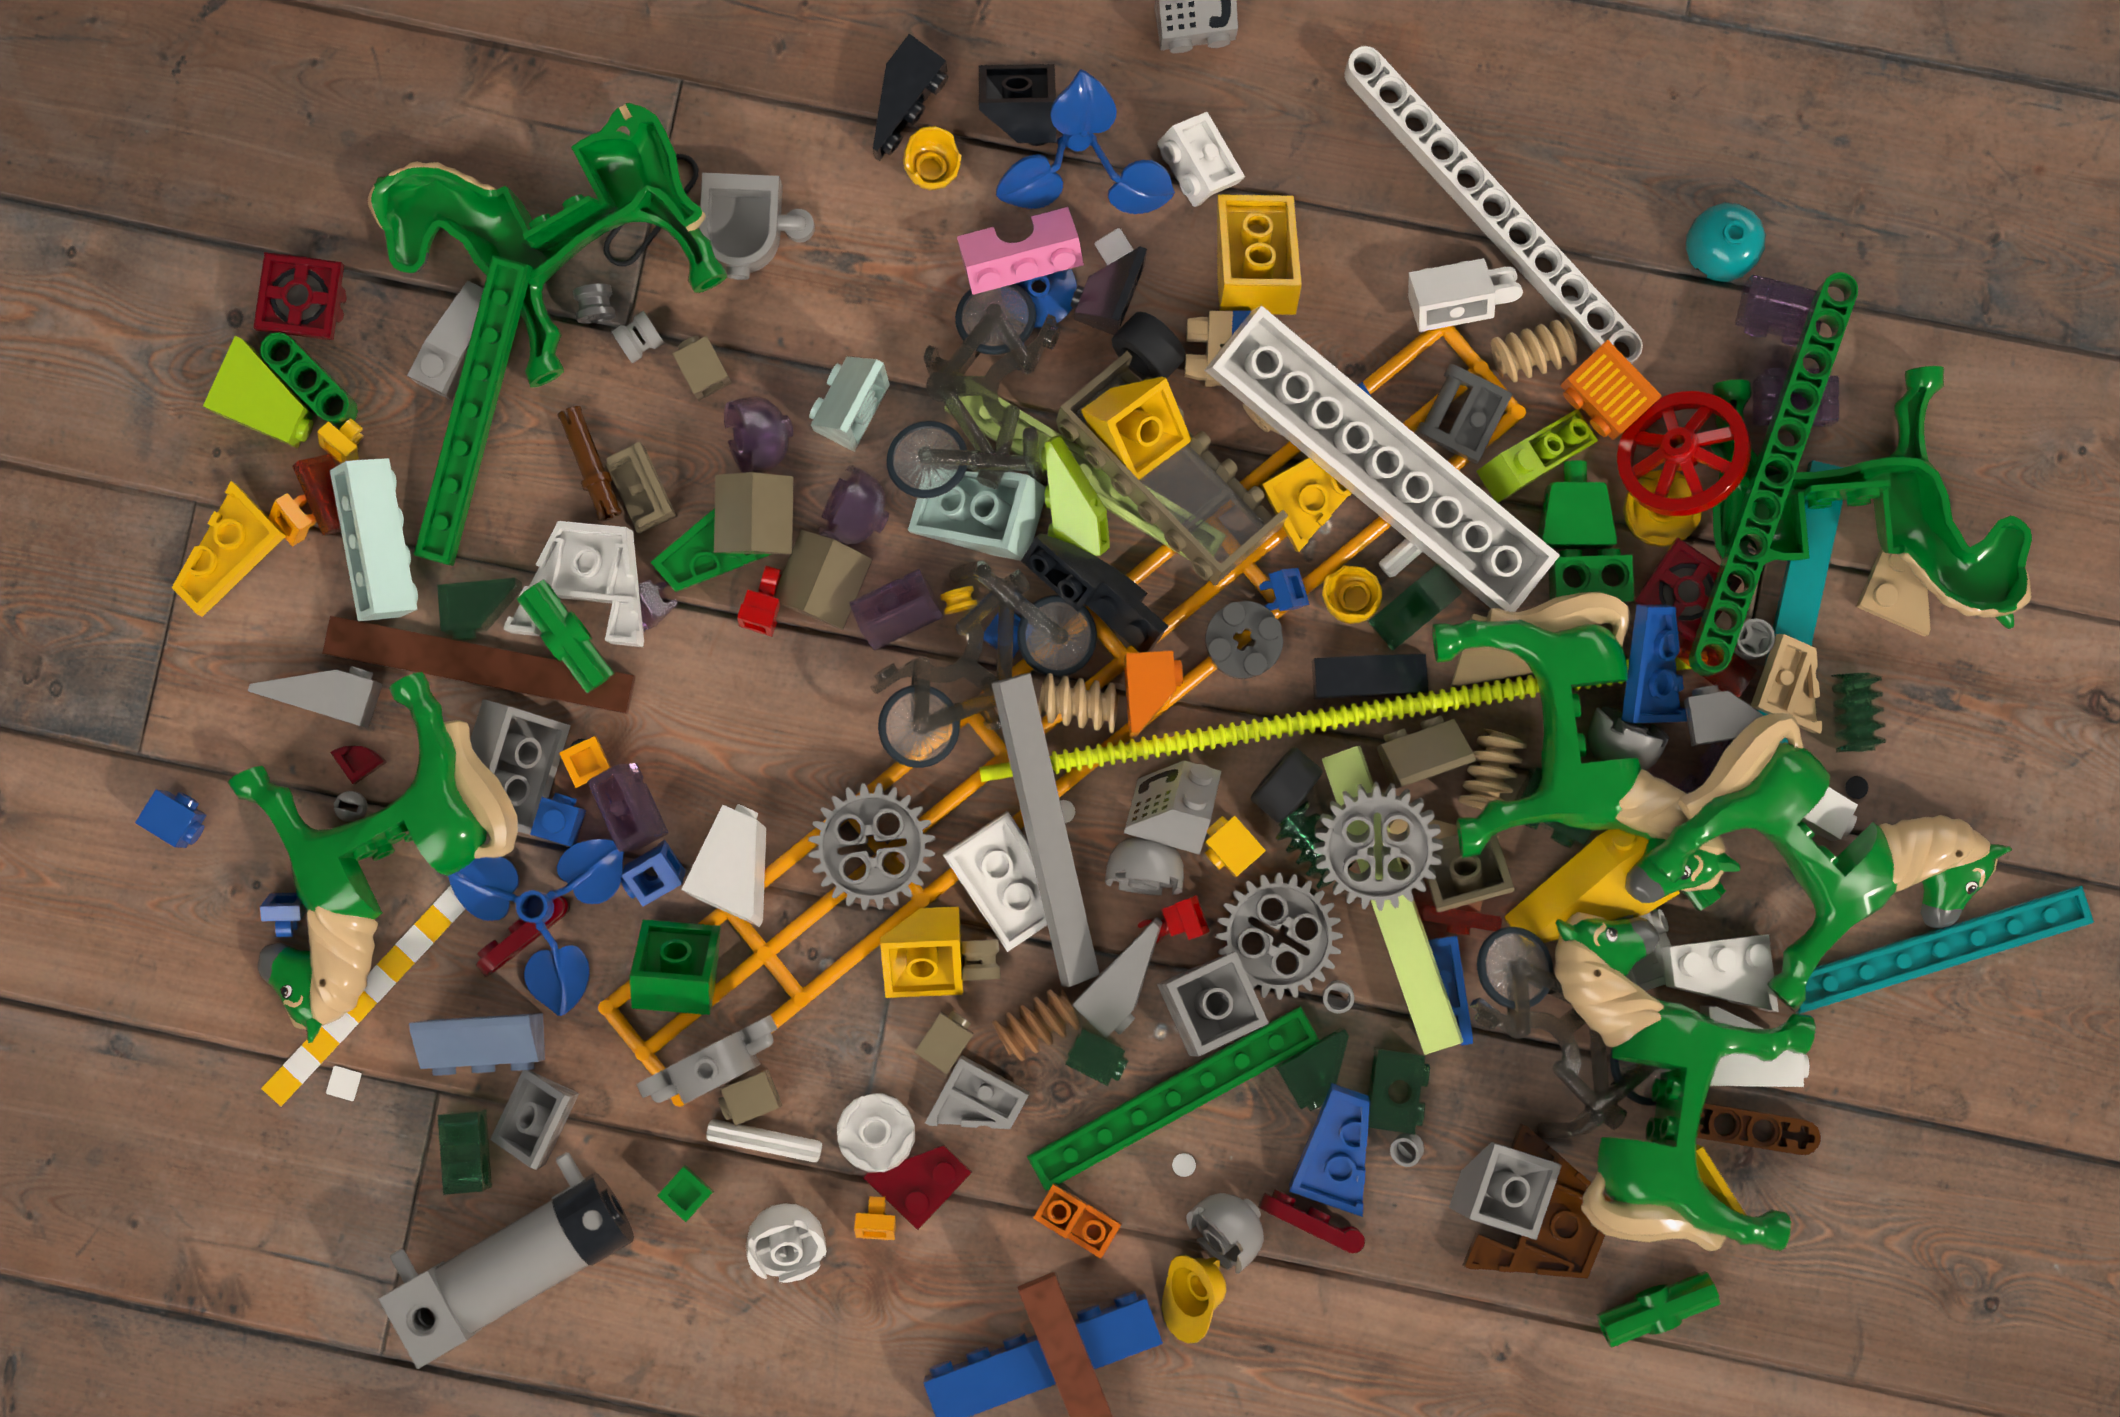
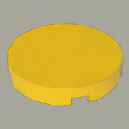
(1657, 528)

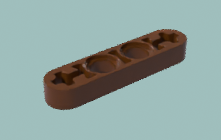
(1743, 1126)

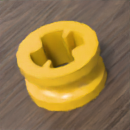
(958, 600)

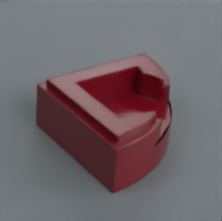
(357, 761)

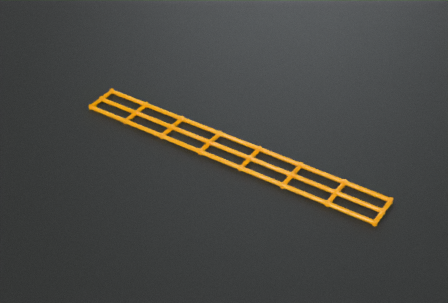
(766, 952)

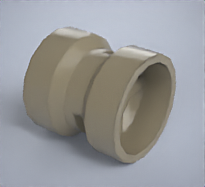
(980, 950)

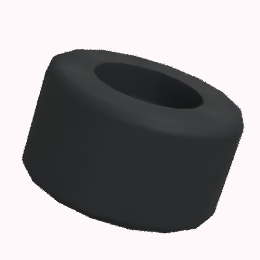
(1151, 344)
(1286, 784)

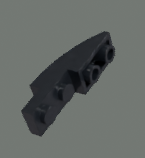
(1092, 582)

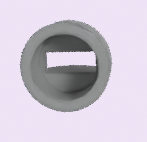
(352, 798)
(1336, 1003)
(1407, 1149)

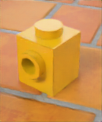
(1231, 845)

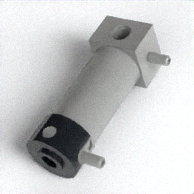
(507, 1267)

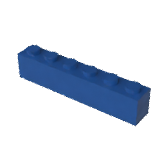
(1021, 1366)

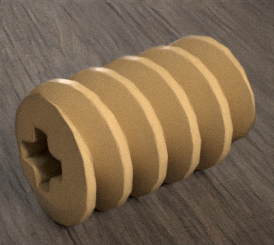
(1534, 349)
(1079, 702)
(1493, 769)

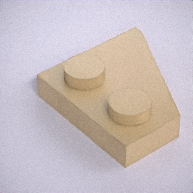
(1790, 683)

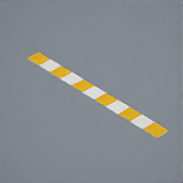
(379, 982)

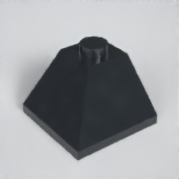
(1020, 100)
(1109, 292)

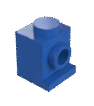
(649, 888)

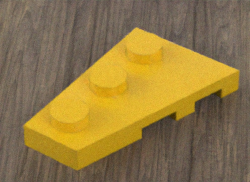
(1306, 496)
(230, 549)

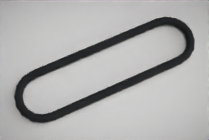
(654, 232)

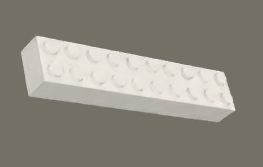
(1381, 461)

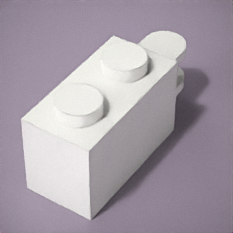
(1460, 293)

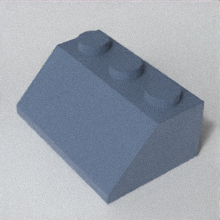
(479, 1043)

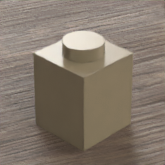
(701, 366)
(945, 1040)
(749, 1098)

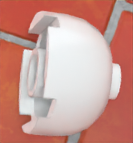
(785, 1243)

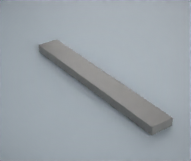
(1045, 829)

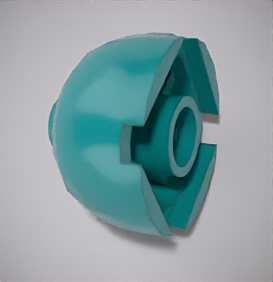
(1726, 241)

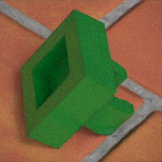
(685, 1193)

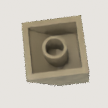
(1424, 753)

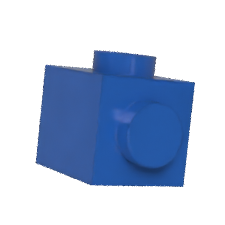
(172, 818)
(558, 820)

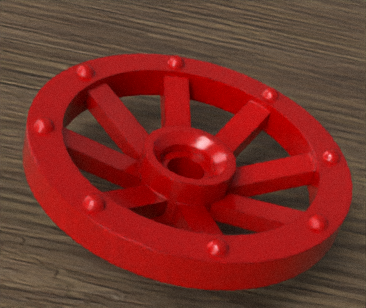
(1686, 456)

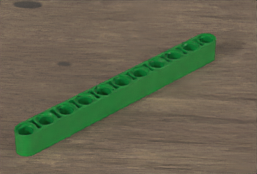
(1786, 460)

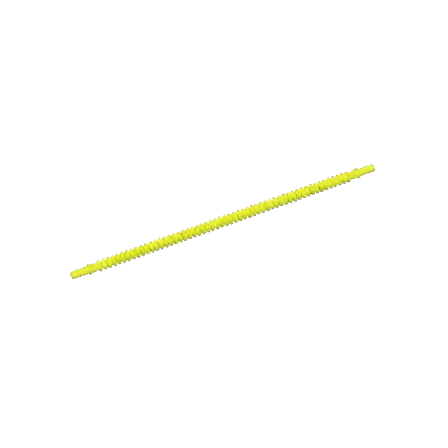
(1289, 725)

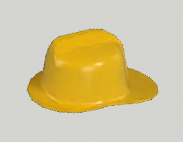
(1191, 1296)

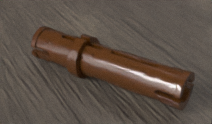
(595, 477)

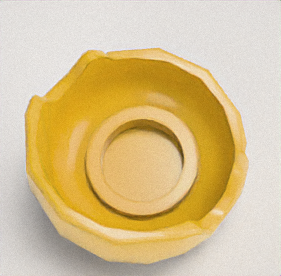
(931, 158)
(1352, 594)

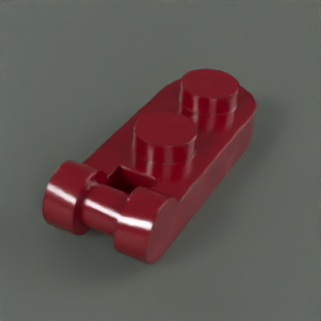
(523, 933)
(1313, 1222)

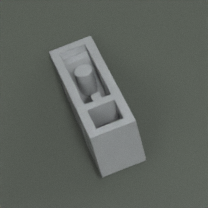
(445, 349)
(330, 693)
(1117, 989)

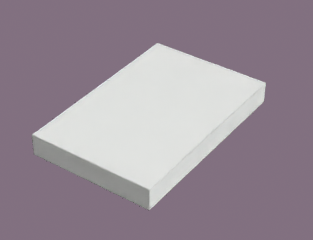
(1001, 879)

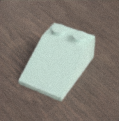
(851, 400)
(984, 518)

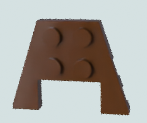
(1566, 1239)

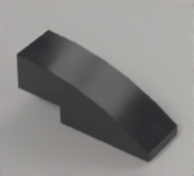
(1369, 676)

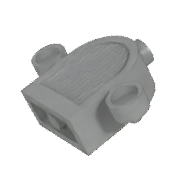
(747, 220)
(711, 1065)

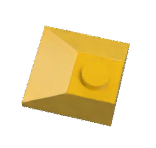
(1138, 424)
(923, 955)

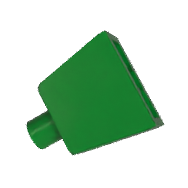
(1577, 512)

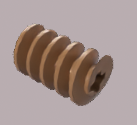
(1037, 1024)

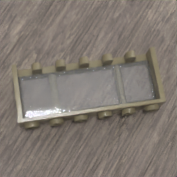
(1186, 496)

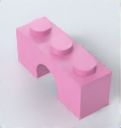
(996, 264)

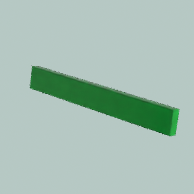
(473, 410)
(1173, 1098)

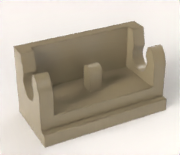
(640, 487)

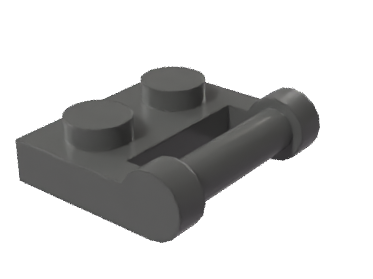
(1475, 420)

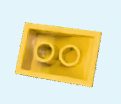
(1257, 253)

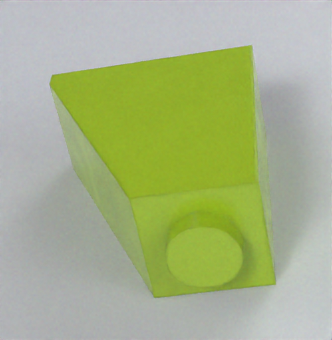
(258, 397)

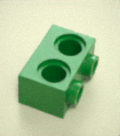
(1590, 574)

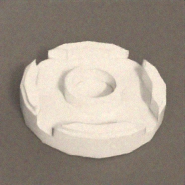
(875, 1133)

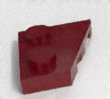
(920, 1183)

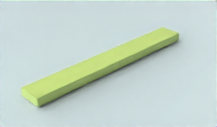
(1100, 481)
(1401, 925)

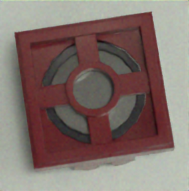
(301, 298)
(1684, 586)

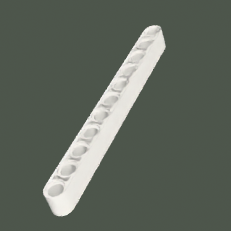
(1487, 189)

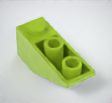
(1536, 455)
(1074, 504)

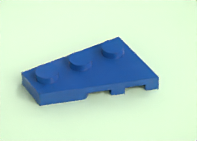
(1652, 673)
(1335, 1152)

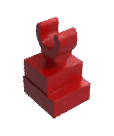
(761, 608)
(1180, 918)

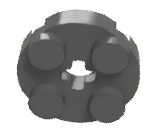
(1223, 649)

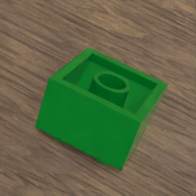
(675, 967)

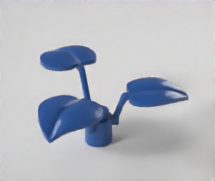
(1078, 113)
(593, 874)

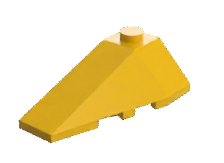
(1586, 884)

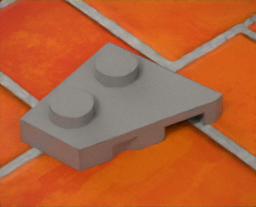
(977, 1098)

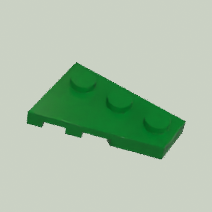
(693, 558)

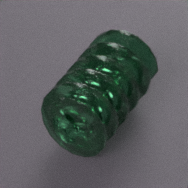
(1858, 712)
(1302, 836)

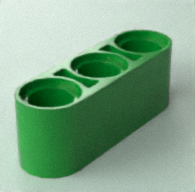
(296, 367)

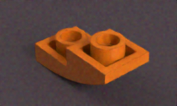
(1077, 1221)

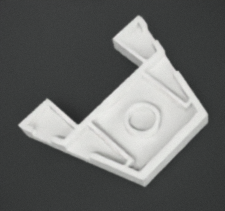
(591, 566)

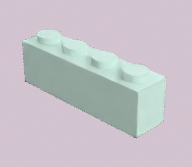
(374, 539)

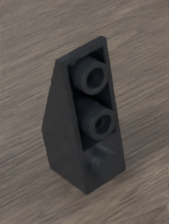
(908, 81)

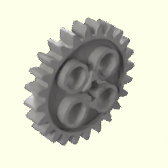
(1413, 845)
(876, 882)
(1295, 904)

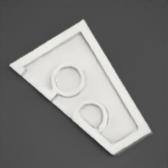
(1724, 970)

